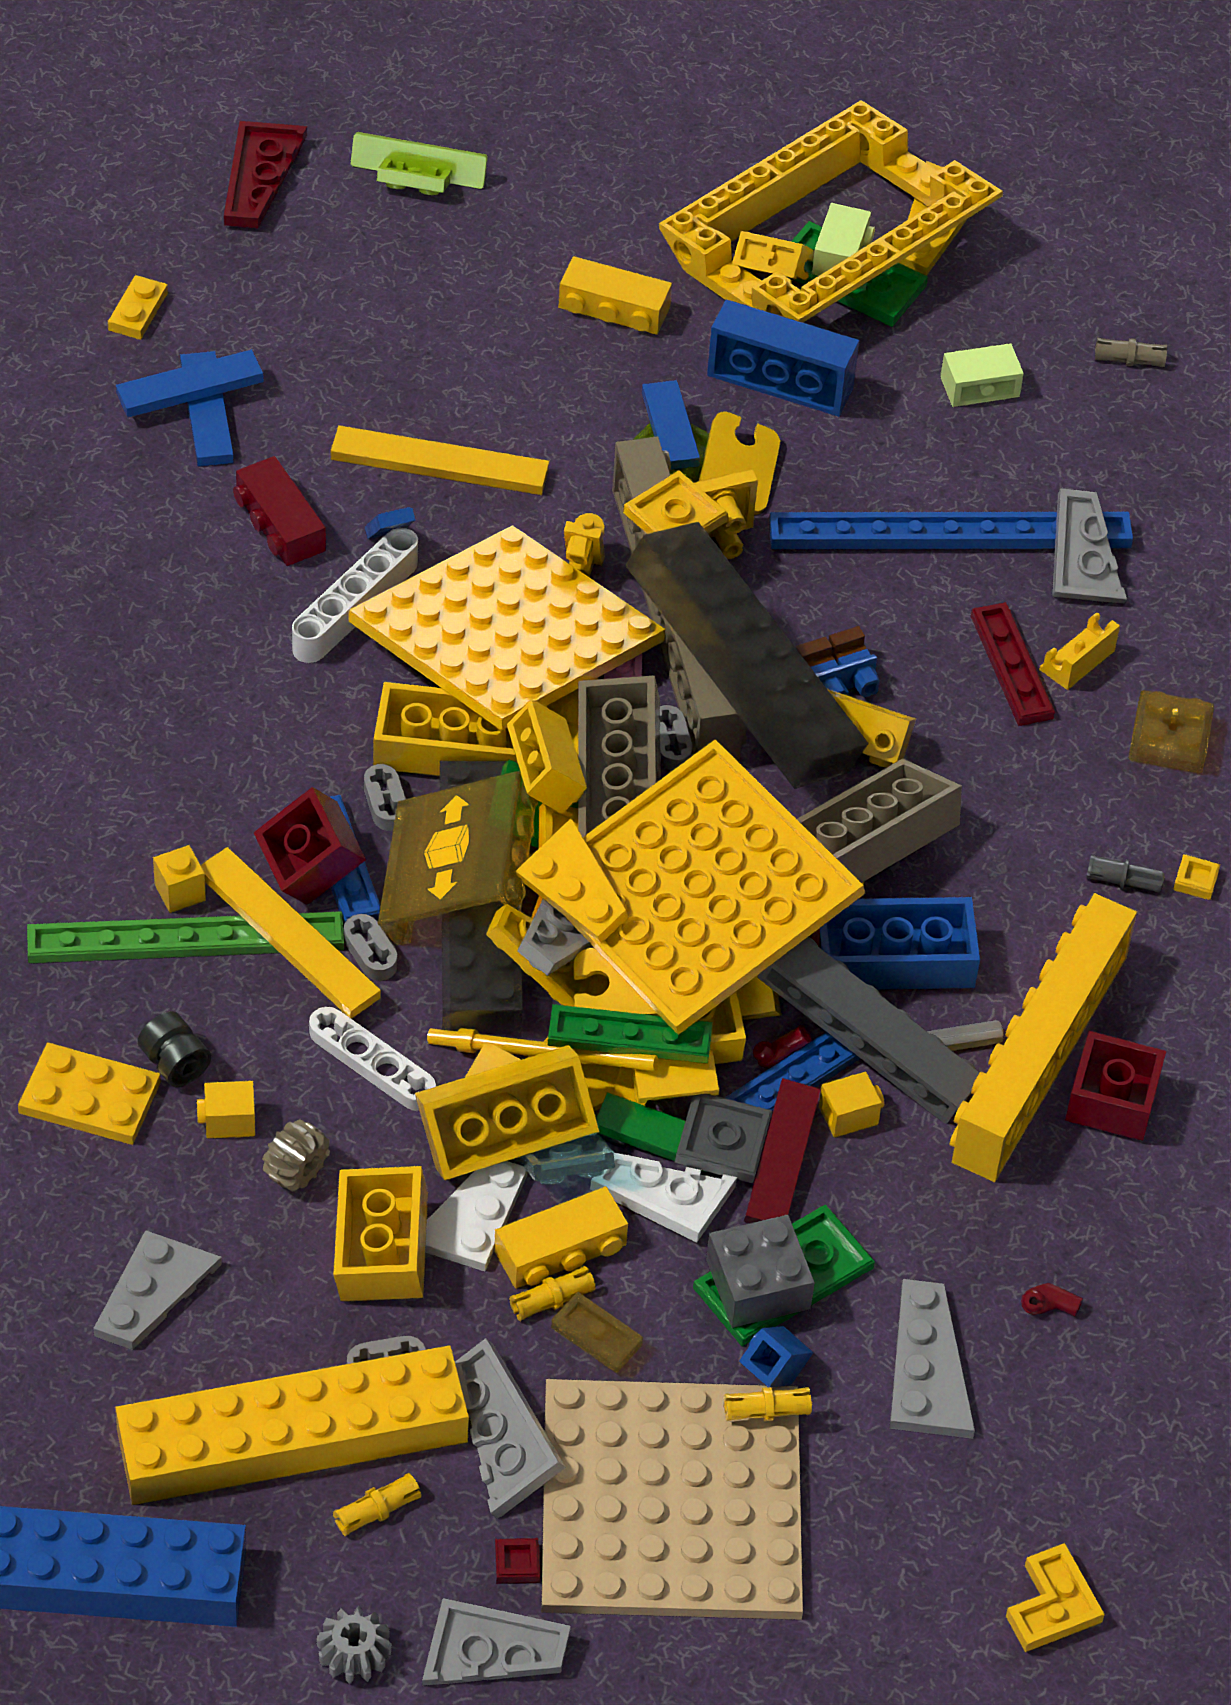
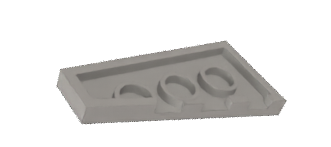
(928, 1373)
(504, 1429)

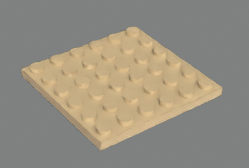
(669, 1503)

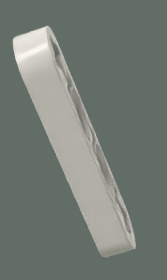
(376, 1055)

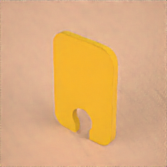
(728, 455)
(619, 995)

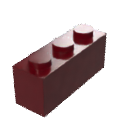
(280, 511)

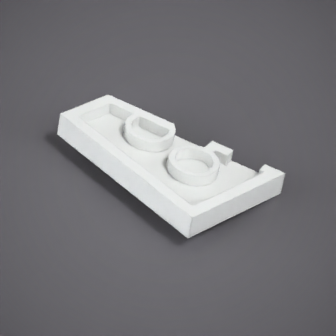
(665, 1195)
(467, 1220)

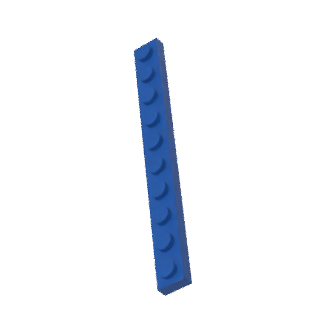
(928, 530)

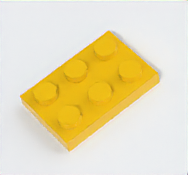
(89, 1093)

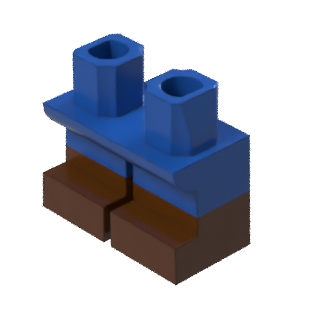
(842, 662)

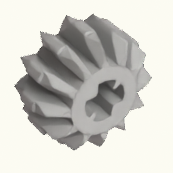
(360, 1659)

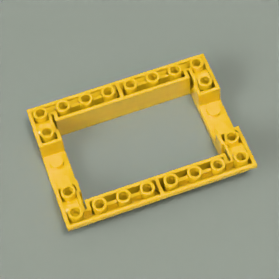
(704, 229)

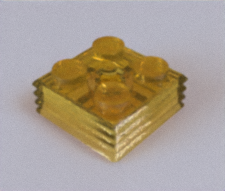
(1171, 731)

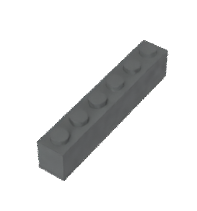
(872, 1028)

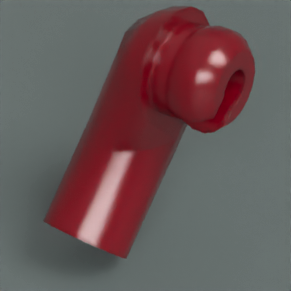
(772, 1053)
(1050, 1297)

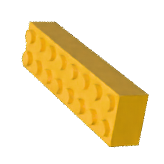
(1041, 1037)
(291, 1424)

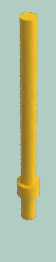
(470, 1040)

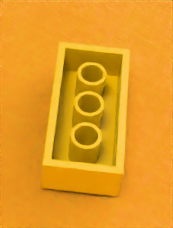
(429, 726)
(506, 1112)

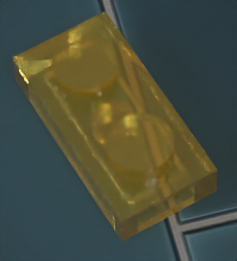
(597, 1332)

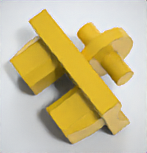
(585, 542)

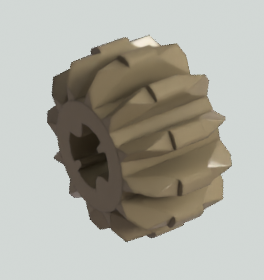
(296, 1155)

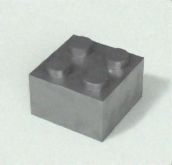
(760, 1271)

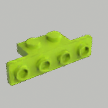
(418, 164)

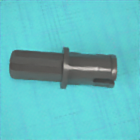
(1123, 874)

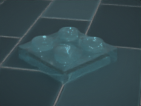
(581, 1156)

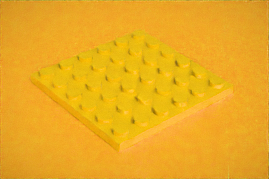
(506, 626)
(711, 885)

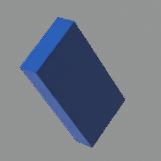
(388, 521)

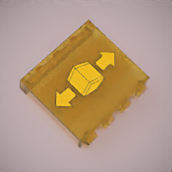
(457, 852)

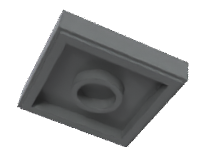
(723, 1136)

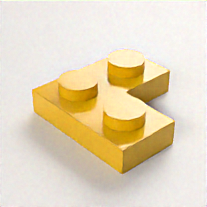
(1063, 1604)

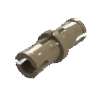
(1130, 352)

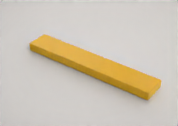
(440, 460)
(290, 933)

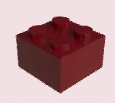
(309, 846)
(1115, 1085)

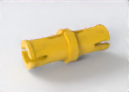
(552, 1293)
(767, 1404)
(377, 1504)

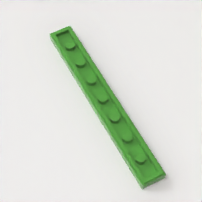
(161, 938)

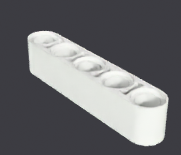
(327, 618)

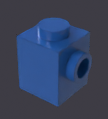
(776, 1356)

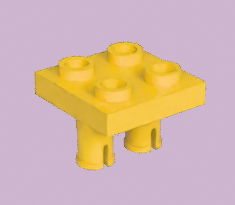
(738, 497)

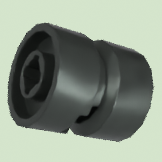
(175, 1049)

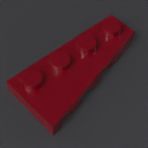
(259, 168)

